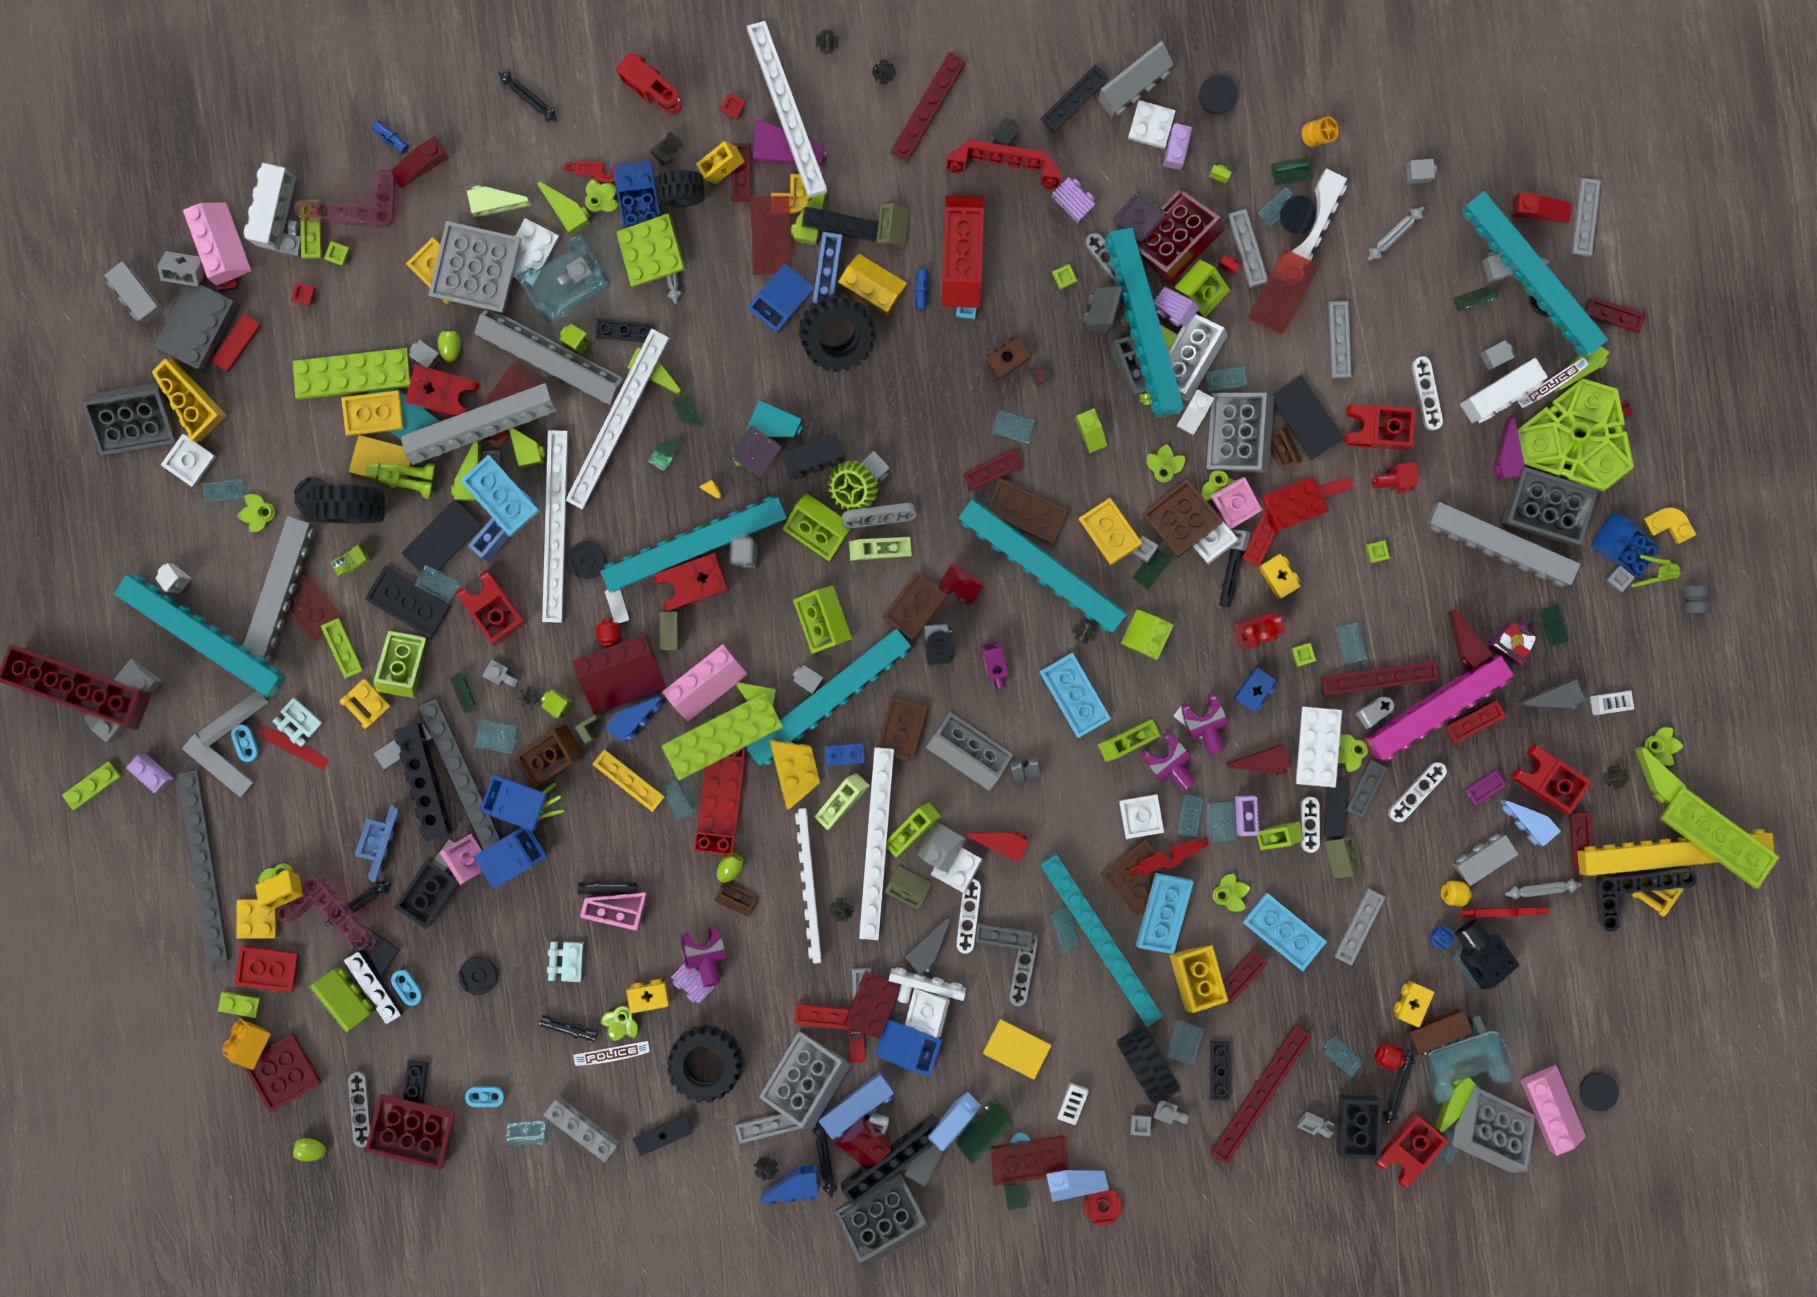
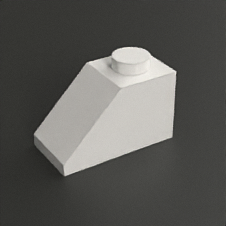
(1195, 412)
(172, 578)

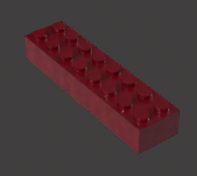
(74, 687)

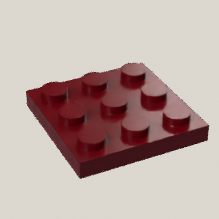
(283, 1073)

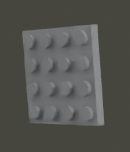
(475, 267)

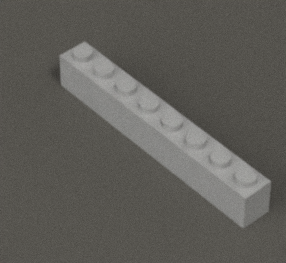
(549, 356)
(478, 423)
(1502, 544)
(279, 587)

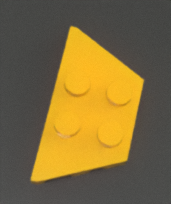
(795, 770)

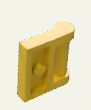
(370, 699)
(1669, 896)

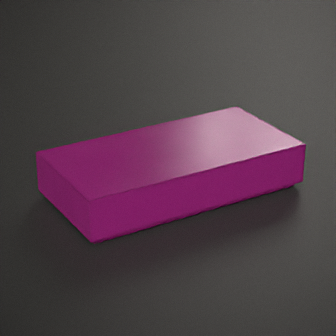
(1485, 787)

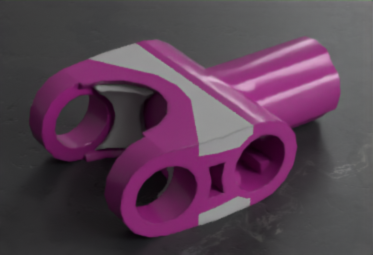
(1207, 725)
(1171, 764)
(704, 956)

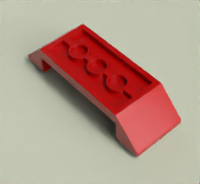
(1009, 155)
(962, 251)
(720, 805)

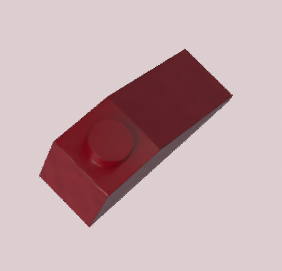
(419, 162)
(1468, 644)
(1268, 760)

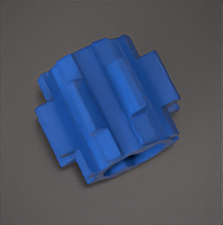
(1441, 937)

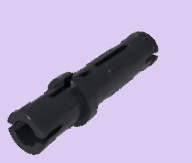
(1228, 586)
(607, 888)
(574, 1030)

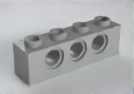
(744, 552)
(581, 1128)

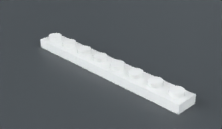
(809, 893)

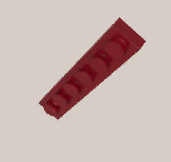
(928, 107)
(1379, 678)

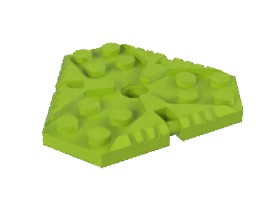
(1597, 458)

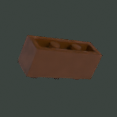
(1439, 1031)

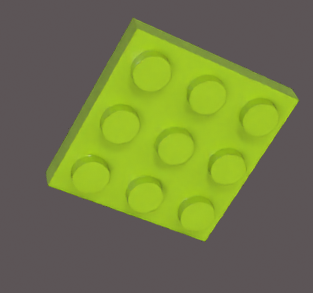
(650, 250)

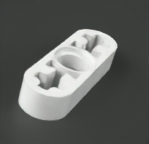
(1303, 819)

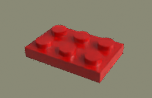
(1295, 504)
(266, 968)

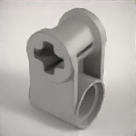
(1372, 714)

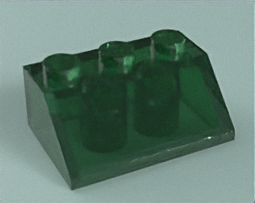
(984, 1130)

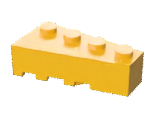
(192, 404)

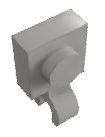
(291, 242)
(577, 270)
(498, 673)
(1168, 1111)
(1314, 1124)

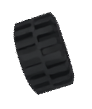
(679, 188)

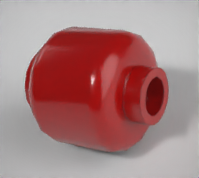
(608, 632)
(1389, 1056)

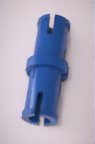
(390, 137)
(921, 289)

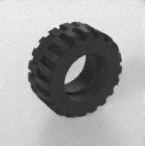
(843, 355)
(346, 504)
(1148, 1065)
(697, 1088)

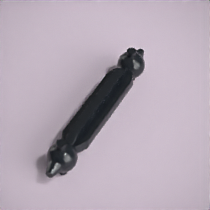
(527, 96)
(365, 898)
(1399, 1088)
(824, 1159)

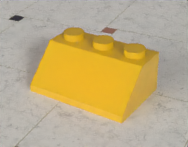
(872, 284)
(1198, 978)

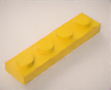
(628, 780)

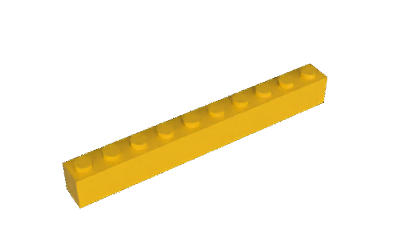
(1651, 855)

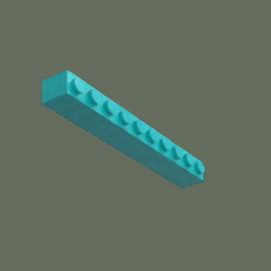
(1534, 275)
(1144, 323)
(693, 545)
(1042, 565)
(201, 635)
(832, 694)
(1100, 939)

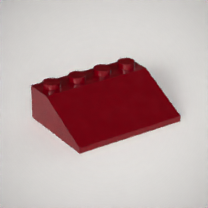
(1180, 236)
(619, 674)
(410, 1132)

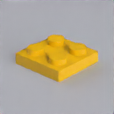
(254, 920)

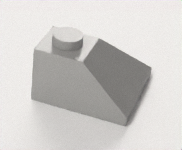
(940, 847)

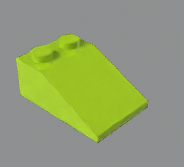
(400, 664)

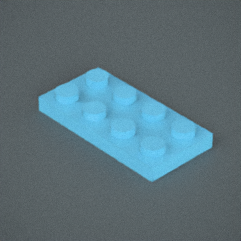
(499, 496)
(1075, 695)
(1164, 913)
(1284, 931)

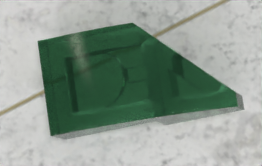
(686, 411)
(664, 453)
(1015, 1196)

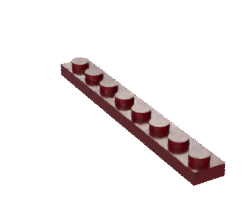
(1260, 1094)

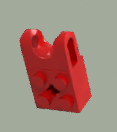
(648, 83)
(445, 393)
(1376, 424)
(687, 583)
(487, 605)
(1258, 629)
(1546, 780)
(1412, 1155)

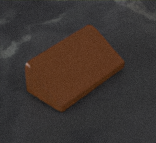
(1284, 448)
(736, 898)

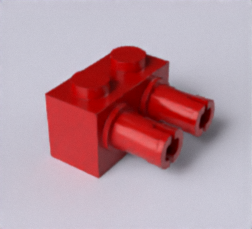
(1400, 478)

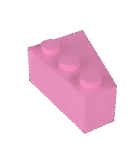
(618, 910)

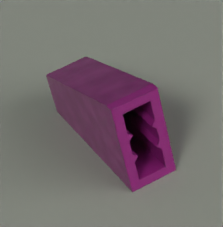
(773, 148)

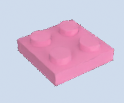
(1236, 502)
(460, 858)

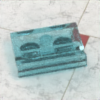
(496, 736)
(1221, 821)
(1185, 1042)

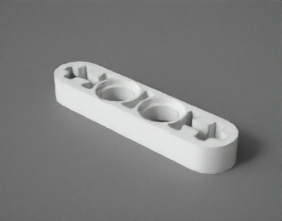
(1429, 393)
(1420, 794)
(966, 915)

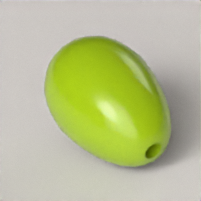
(449, 345)
(729, 867)
(308, 1150)

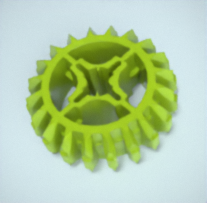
(856, 476)

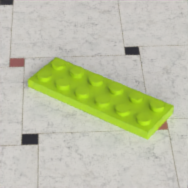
(351, 373)
(722, 736)
(1719, 837)

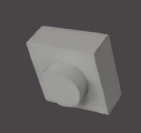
(1243, 539)
(1147, 550)
(1620, 578)
(1140, 1125)

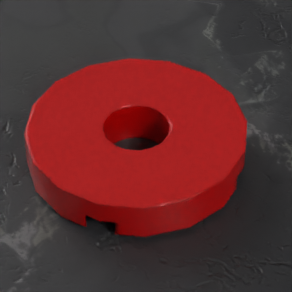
(1106, 1216)

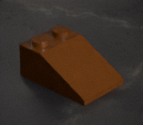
(549, 756)

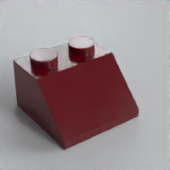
(961, 583)
(864, 1143)

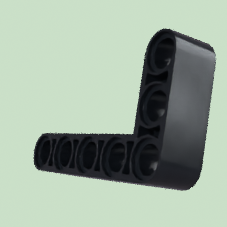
(1635, 885)

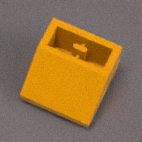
(245, 1043)

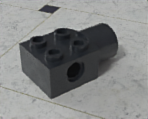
(938, 644)
(1485, 955)

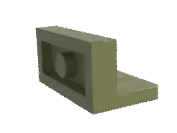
(892, 224)
(670, 630)
(585, 730)
(1344, 857)
(908, 887)

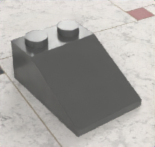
(1102, 309)

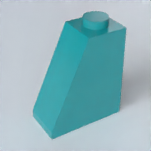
(775, 422)

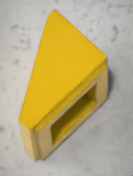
(711, 488)

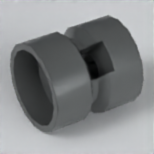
(1696, 599)
(1025, 770)

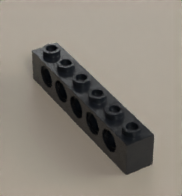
(428, 773)
(903, 1152)

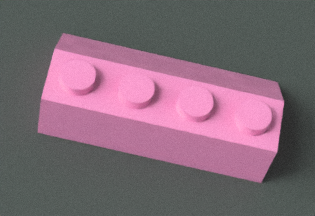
(217, 241)
(705, 683)
(1553, 1110)

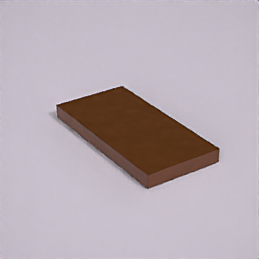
(1027, 511)

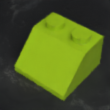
(1203, 286)
(1147, 634)

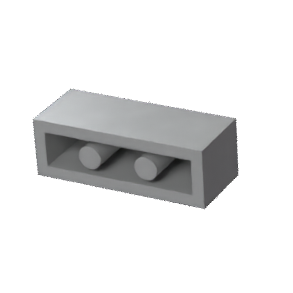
(133, 292)
(1485, 858)

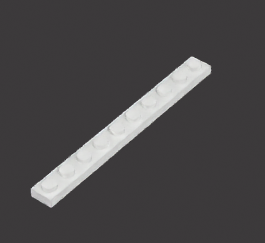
(786, 109)
(617, 418)
(555, 526)
(876, 843)

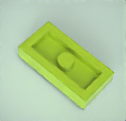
(239, 1004)

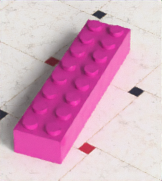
(1438, 707)

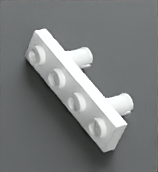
(921, 982)

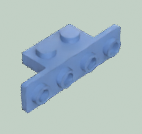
(375, 839)

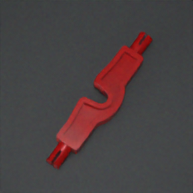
(592, 170)
(1160, 860)
(1504, 912)

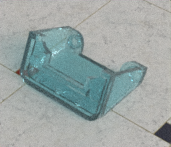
(551, 297)
(1467, 1059)

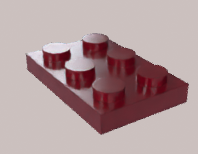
(872, 1004)

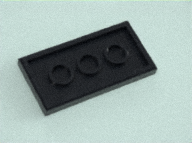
(1306, 418)
(442, 537)
(407, 602)

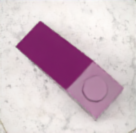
(1509, 456)

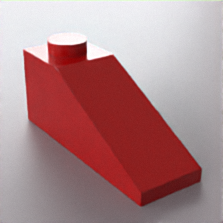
(1541, 208)
(1006, 843)

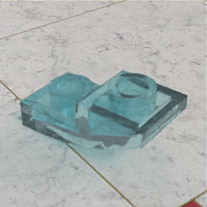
(1271, 211)
(1226, 379)
(223, 491)
(1189, 816)

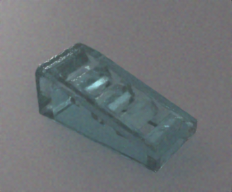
(1448, 1149)

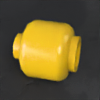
(1456, 893)

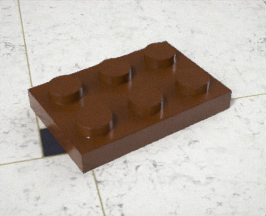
(914, 605)
(902, 727)

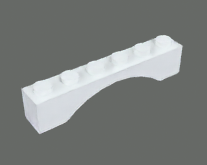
(1326, 192)

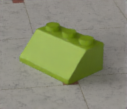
(816, 527)
(822, 619)
(343, 998)

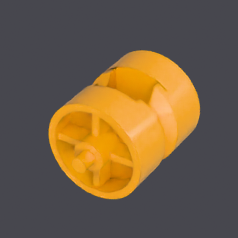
(1320, 131)

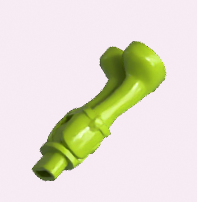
(390, 475)

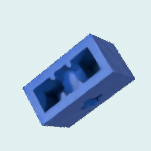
(1245, 695)
(844, 754)

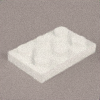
(535, 246)

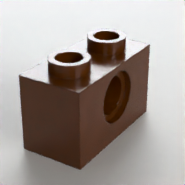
(999, 366)

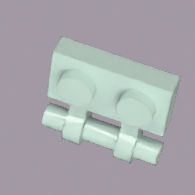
(302, 718)
(571, 963)

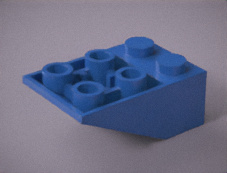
(636, 192)
(780, 298)
(1623, 544)
(627, 722)
(513, 802)
(509, 857)
(908, 1047)
(798, 1183)

